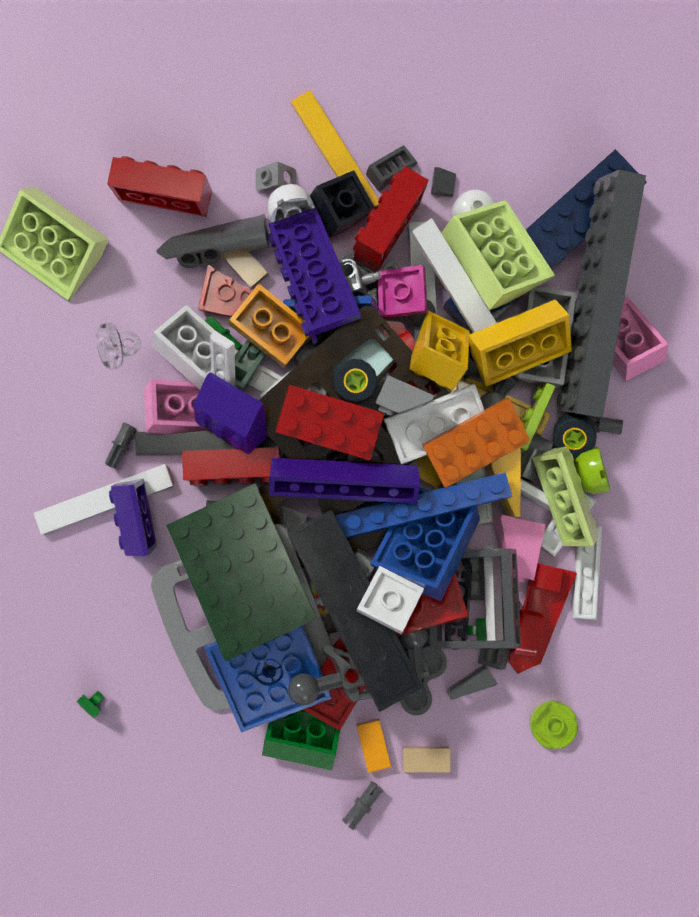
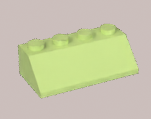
(566, 497)

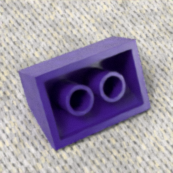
(230, 414)
(133, 517)

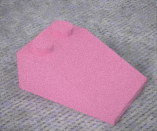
(637, 344)
(170, 407)

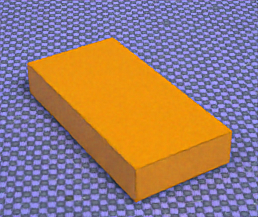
(373, 745)

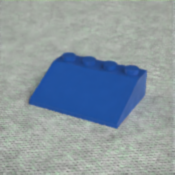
(428, 549)

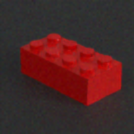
(160, 186)
(389, 219)
(329, 422)
(228, 465)

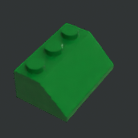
(302, 740)

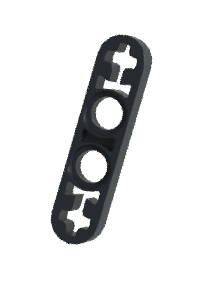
(465, 622)

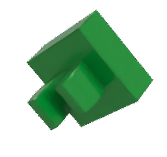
(478, 630)
(89, 705)

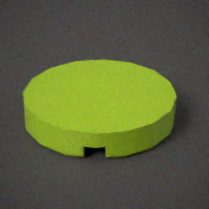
(553, 724)

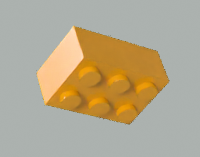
(269, 325)

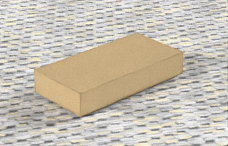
(245, 266)
(426, 759)

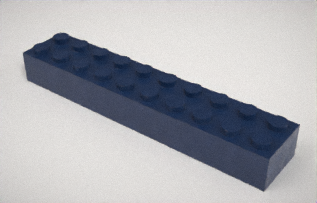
(560, 227)

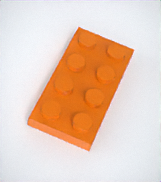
(476, 442)

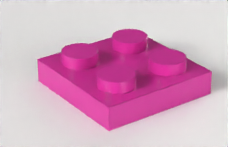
(402, 292)

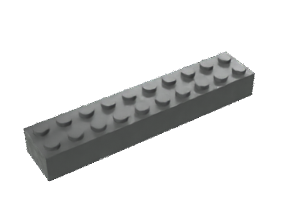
(601, 292)

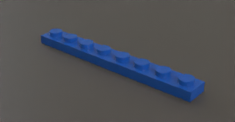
(428, 505)

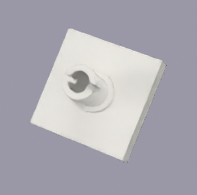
(390, 599)

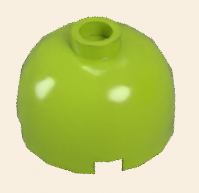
(592, 472)

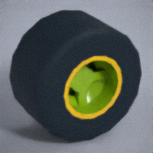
(355, 373)
(578, 441)

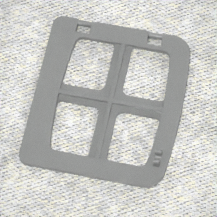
(187, 641)

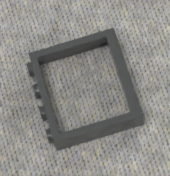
(510, 606)

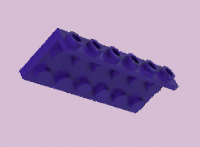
(313, 273)

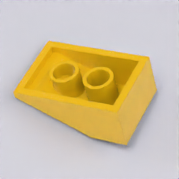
(441, 351)
(512, 466)

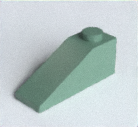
(246, 364)

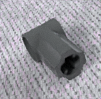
(537, 446)

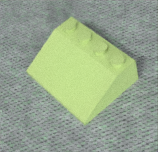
(51, 242)
(496, 253)

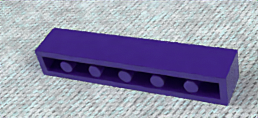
(344, 480)

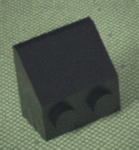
(341, 203)

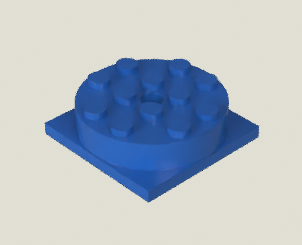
(261, 693)

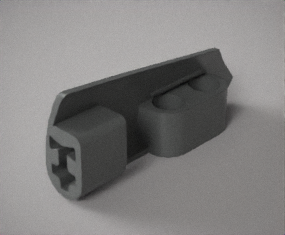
(207, 244)

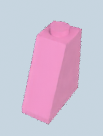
(525, 538)

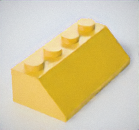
(521, 342)

